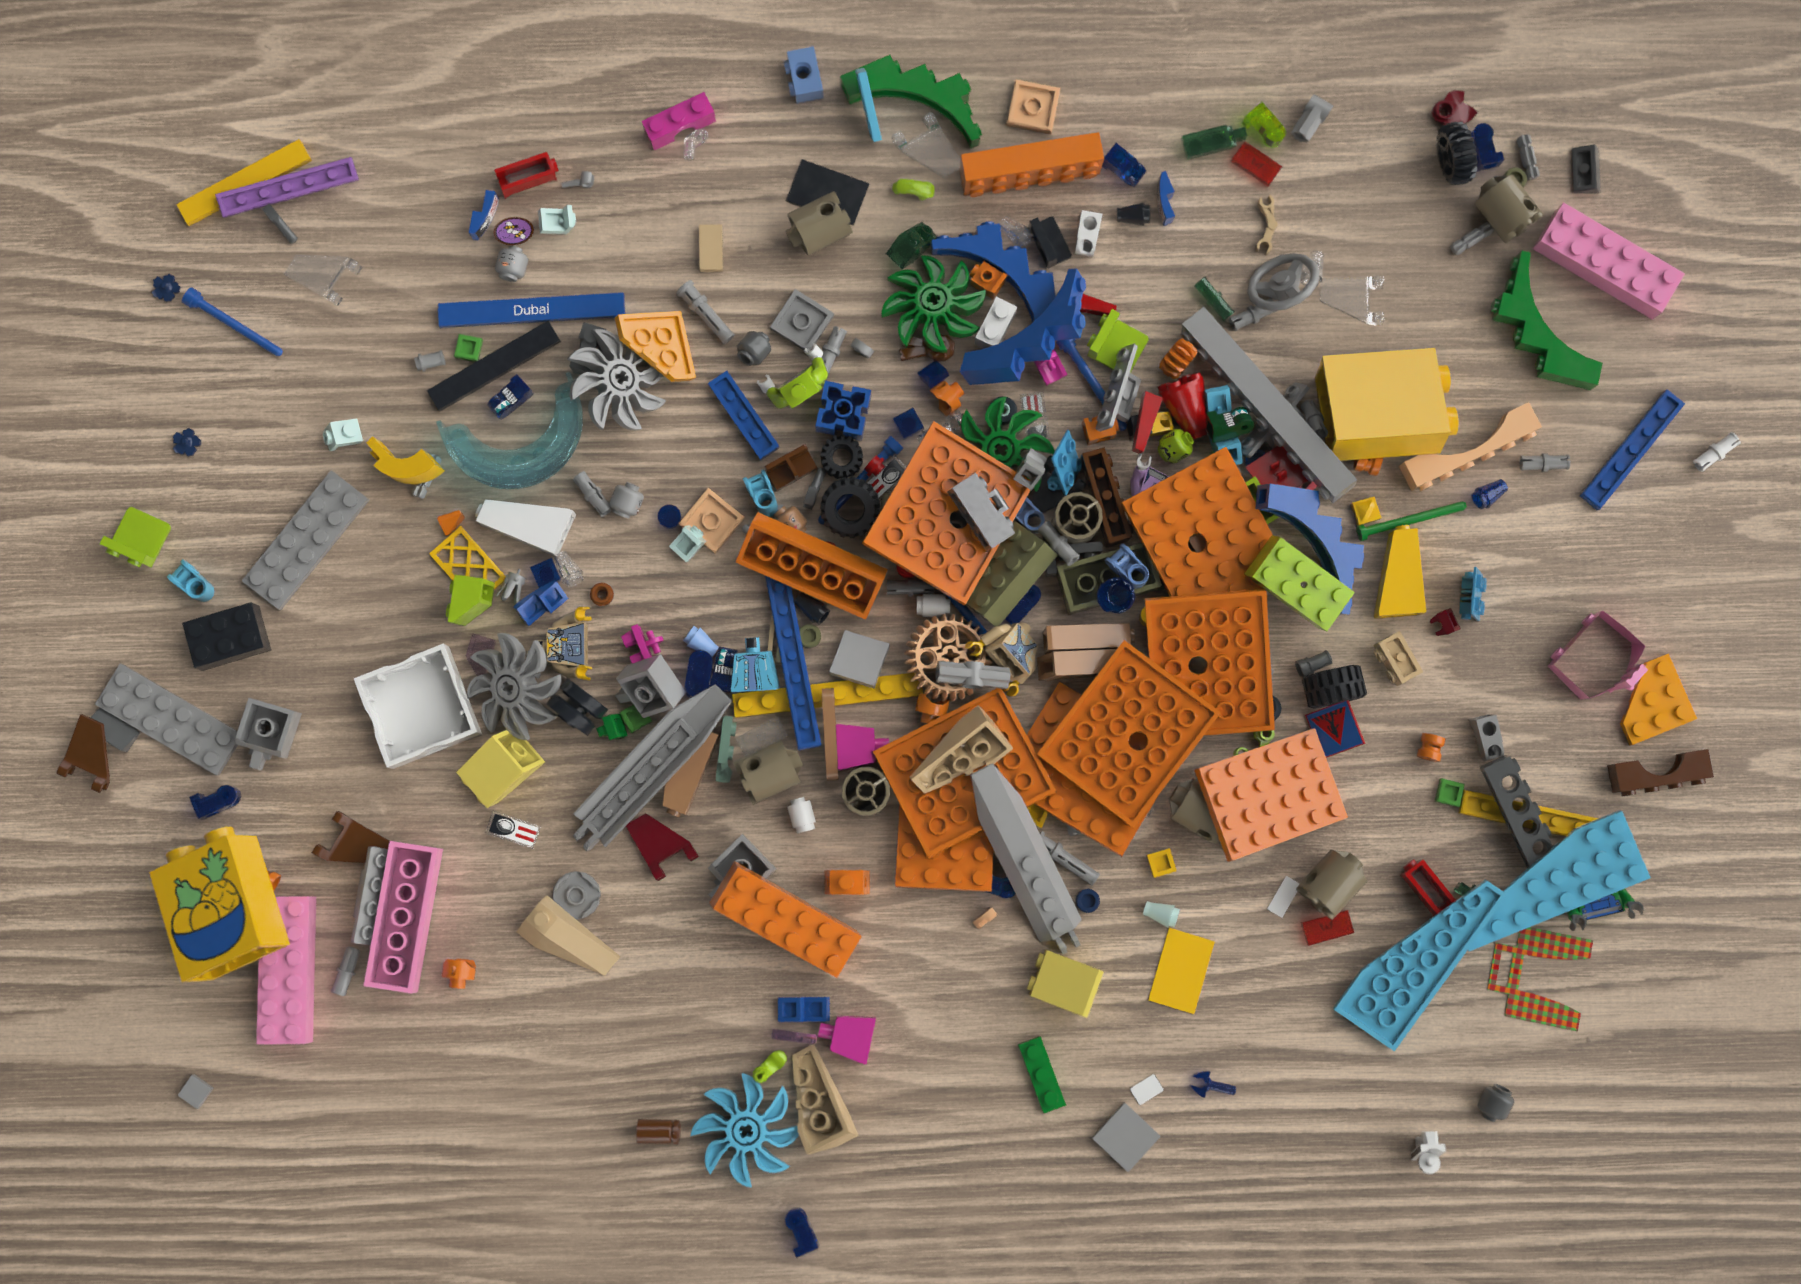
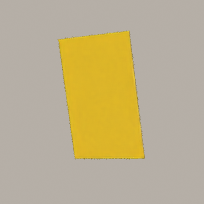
(1181, 970)

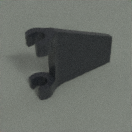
(1047, 499)

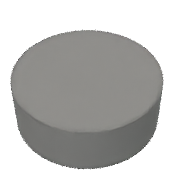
(862, 348)

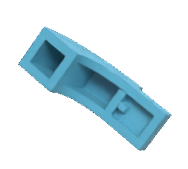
(1220, 400)

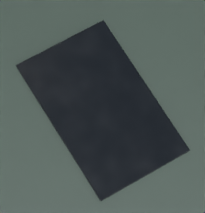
(816, 181)

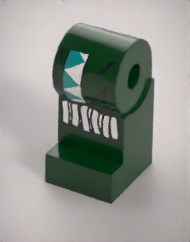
(1228, 424)

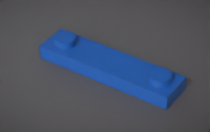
(743, 415)

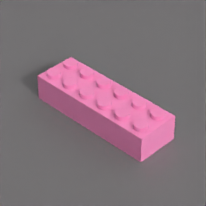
(1608, 261)
(403, 917)
(287, 978)

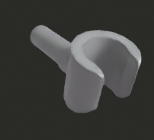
(586, 181)

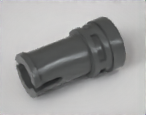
(1309, 665)

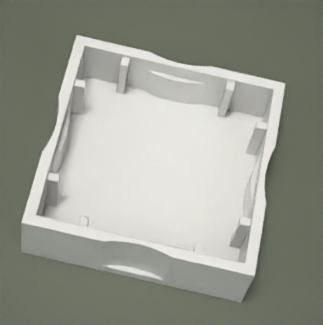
(418, 706)

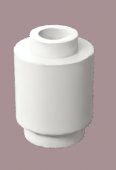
(932, 605)
(801, 815)

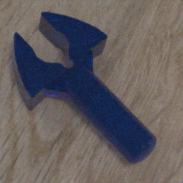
(1212, 1085)

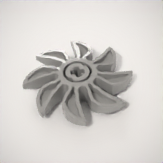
(621, 394)
(514, 686)

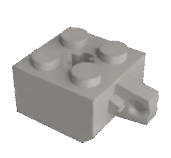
(650, 686)
(262, 742)
(742, 852)

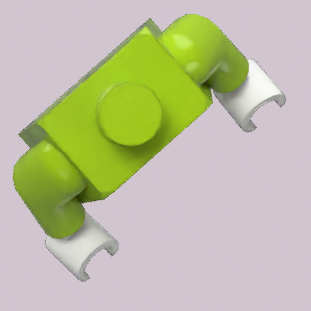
(799, 386)

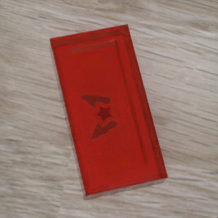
(1256, 163)
(1324, 929)

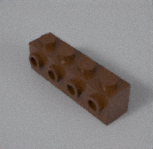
(1104, 488)

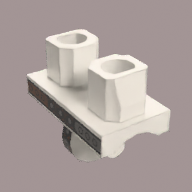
(1428, 1152)

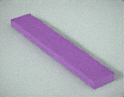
(287, 187)

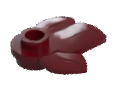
(1455, 109)

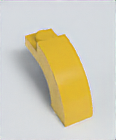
(410, 470)

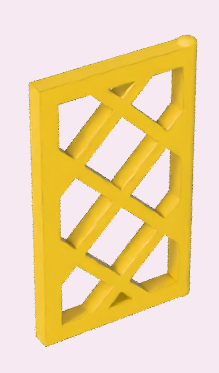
(472, 546)

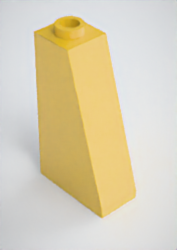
(1401, 576)

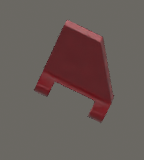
(658, 843)

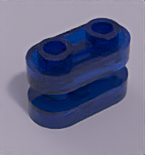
(698, 673)

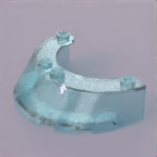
(525, 465)

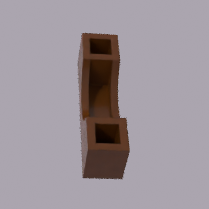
(1688, 766)

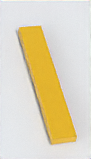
(272, 166)
(1485, 807)

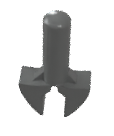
(280, 224)
(811, 496)

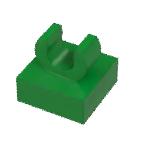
(612, 727)

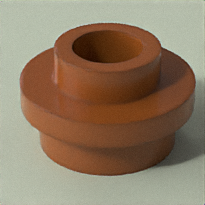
(601, 587)

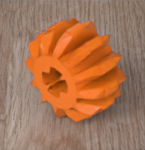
(1178, 358)

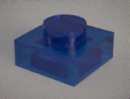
(933, 374)
(908, 423)
(545, 572)

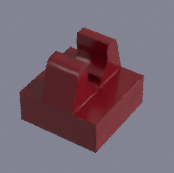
(1448, 622)

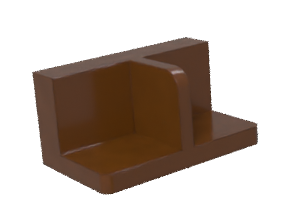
(790, 467)

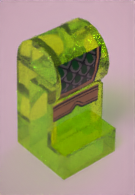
(1266, 125)

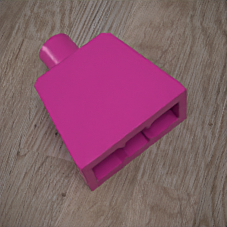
(856, 746)
(850, 1036)

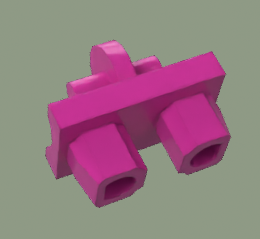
(1051, 370)
(636, 637)

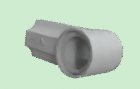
(1313, 115)

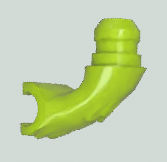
(919, 188)
(772, 1063)

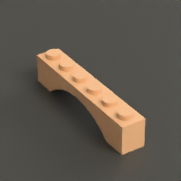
(1514, 425)

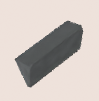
(1586, 169)
(116, 731)

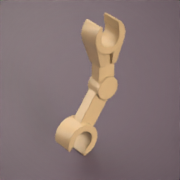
(1268, 212)

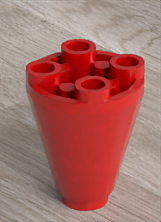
(1186, 403)

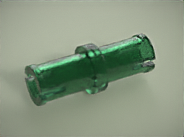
(1214, 298)

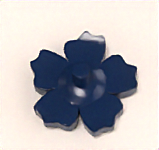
(165, 287)
(186, 443)

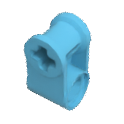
(760, 491)
(188, 579)

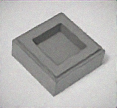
(195, 1091)

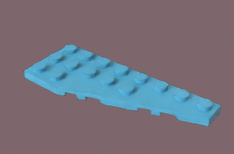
(1577, 871)
(1403, 980)

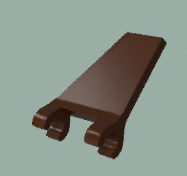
(88, 752)
(352, 842)

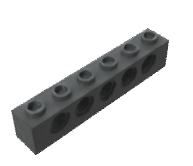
(1494, 774)

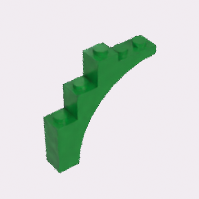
(918, 85)
(1533, 335)

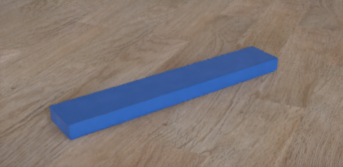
(1632, 449)

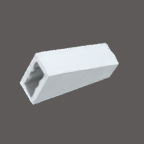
(531, 524)

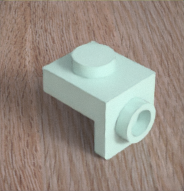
(556, 220)
(342, 434)
(688, 542)

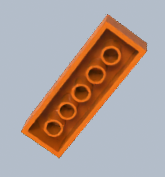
(1031, 164)
(811, 565)
(785, 919)

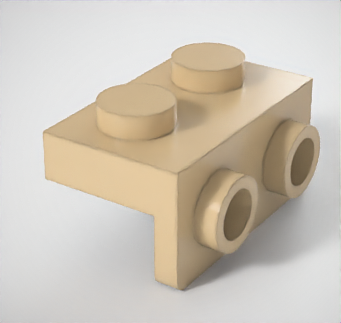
(1397, 658)

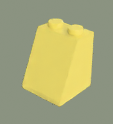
(499, 767)
(1065, 983)

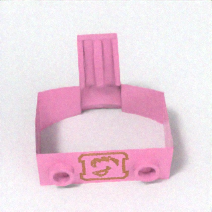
(1633, 673)

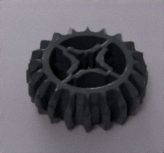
(1457, 153)

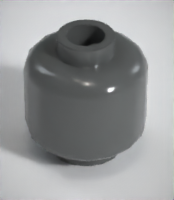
(753, 348)
(1496, 1102)

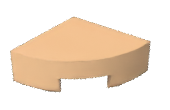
(986, 917)

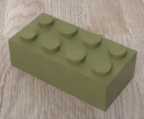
(1010, 575)
(1083, 578)

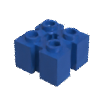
(836, 398)

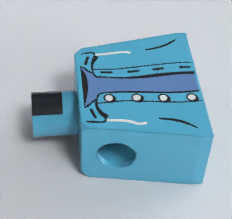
(754, 669)

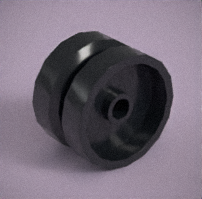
(576, 707)

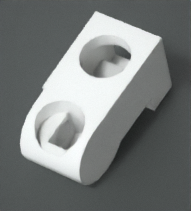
(1088, 233)

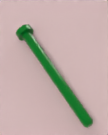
(1363, 532)

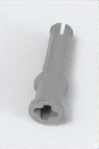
(699, 304)
(1056, 851)

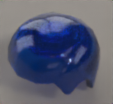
(1116, 595)

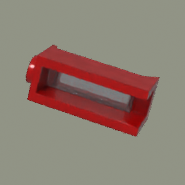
(526, 174)
(1427, 886)

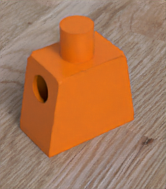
(847, 882)

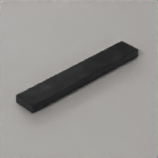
(493, 366)

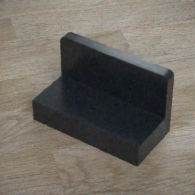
(1049, 241)

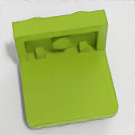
(1113, 337)
(138, 538)

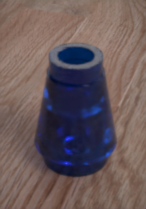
(1488, 494)

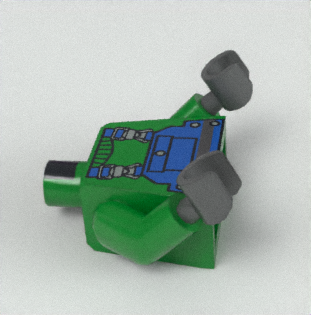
(1604, 906)

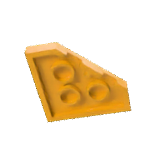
(659, 341)
(1656, 702)

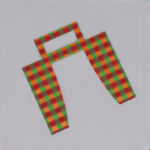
(1532, 1006)

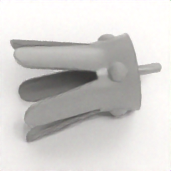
(512, 580)

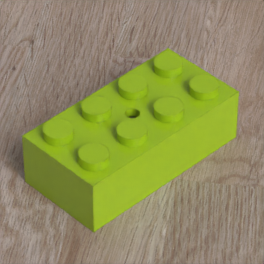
(1299, 583)

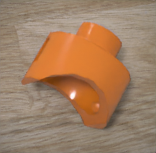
(948, 396)
(929, 709)
(458, 972)

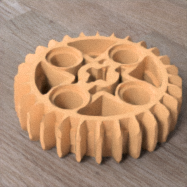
(954, 650)

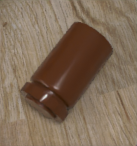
(658, 1131)

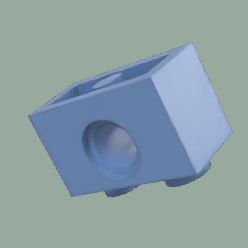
(804, 61)

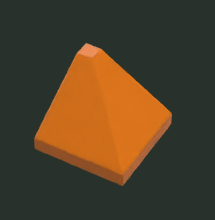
(450, 521)

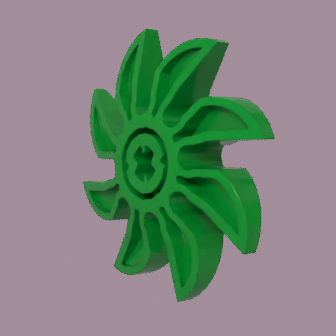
(921, 308)
(1006, 438)

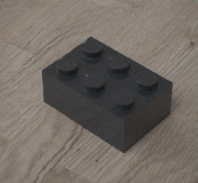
(226, 636)

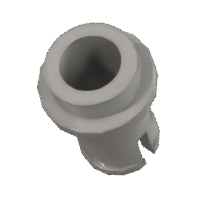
(429, 360)

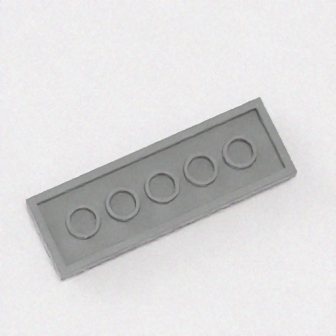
(305, 540)
(168, 719)

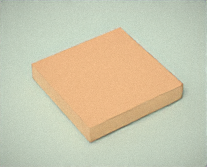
(1033, 106)
(713, 518)

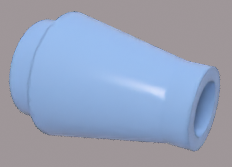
(699, 640)

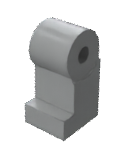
(1032, 467)
(1487, 736)

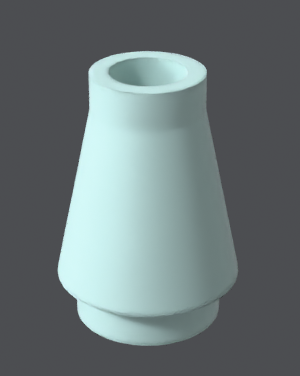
(1162, 913)

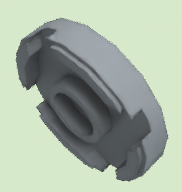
(577, 894)

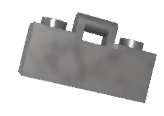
(979, 512)

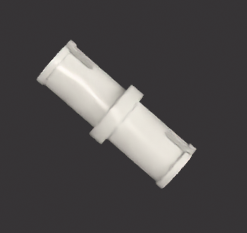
(1717, 451)

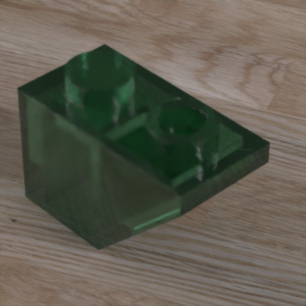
(911, 245)

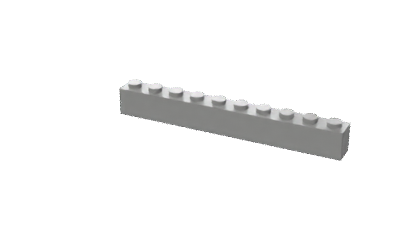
(1268, 406)

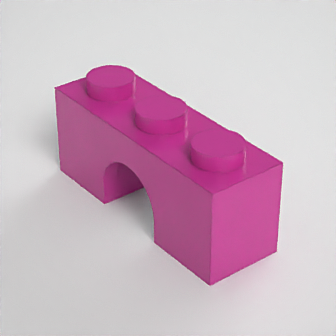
(664, 126)

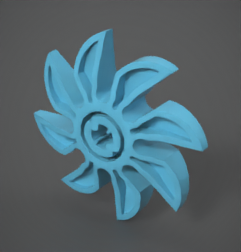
(743, 1117)

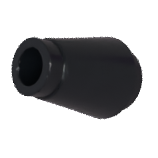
(1134, 214)
(812, 608)

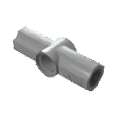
(972, 675)

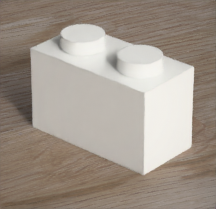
(995, 323)

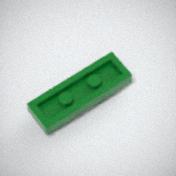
(1042, 1074)

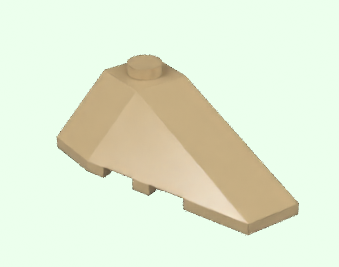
(967, 746)
(562, 935)
(821, 1111)

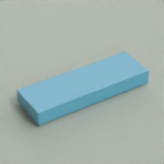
(868, 104)

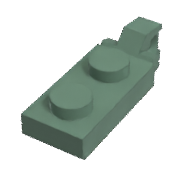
(725, 752)

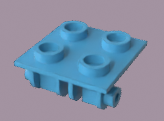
(1066, 465)
(1478, 584)

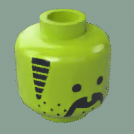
(1175, 446)

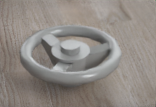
(1284, 284)

